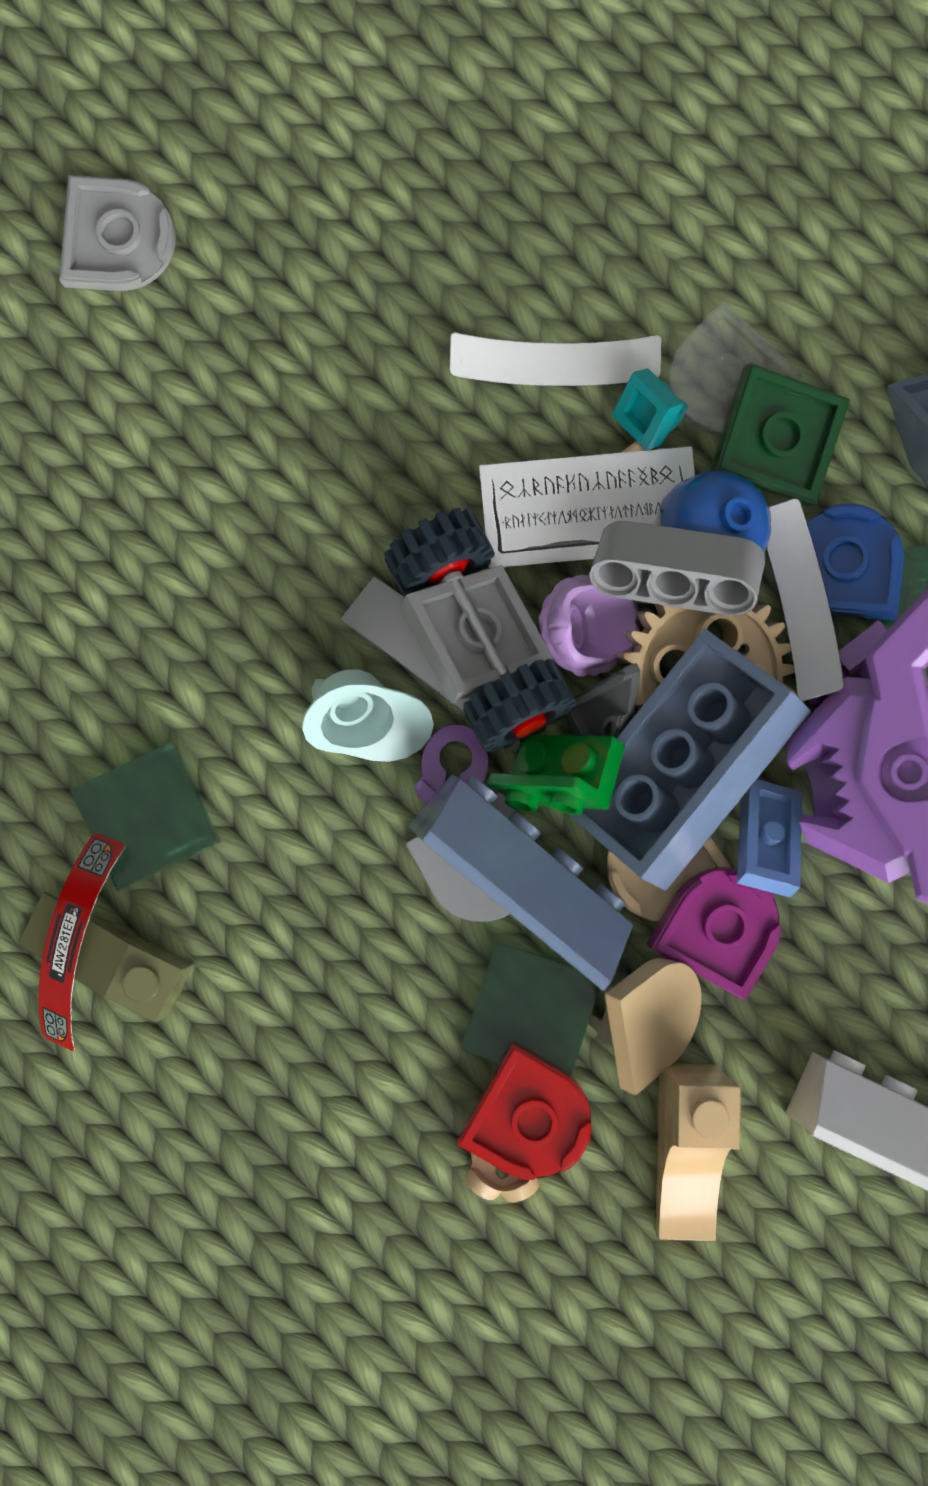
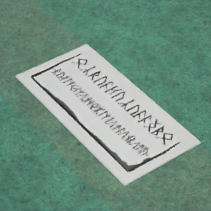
(563, 504)

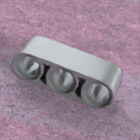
(678, 568)

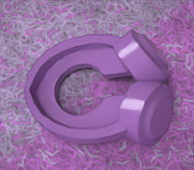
(432, 771)

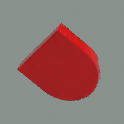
(529, 1118)

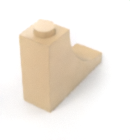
(694, 1136)

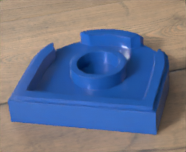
(858, 561)

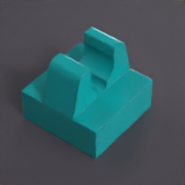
(648, 409)

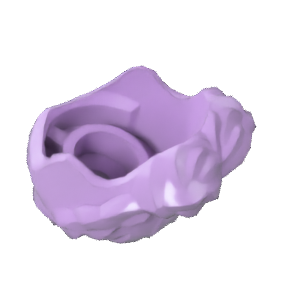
(586, 626)

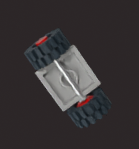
(477, 630)

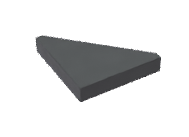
(607, 705)

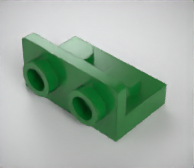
(562, 773)

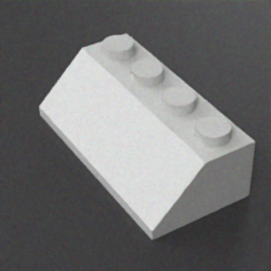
(863, 1116)

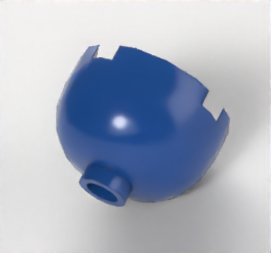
(718, 505)

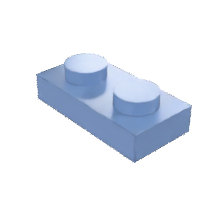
(770, 838)

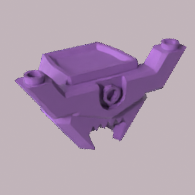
(871, 759)

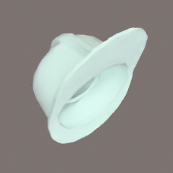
(364, 719)

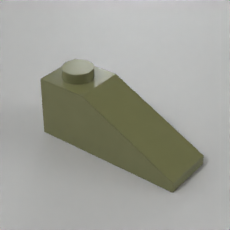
(117, 963)

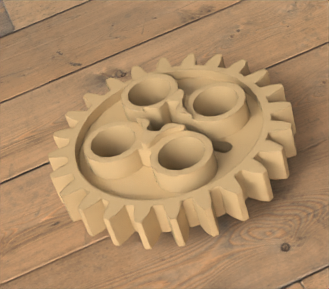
(678, 628)

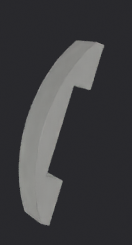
(382, 623)

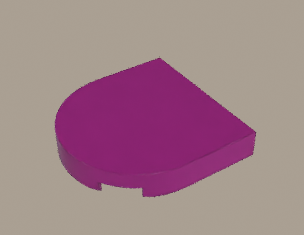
(720, 930)

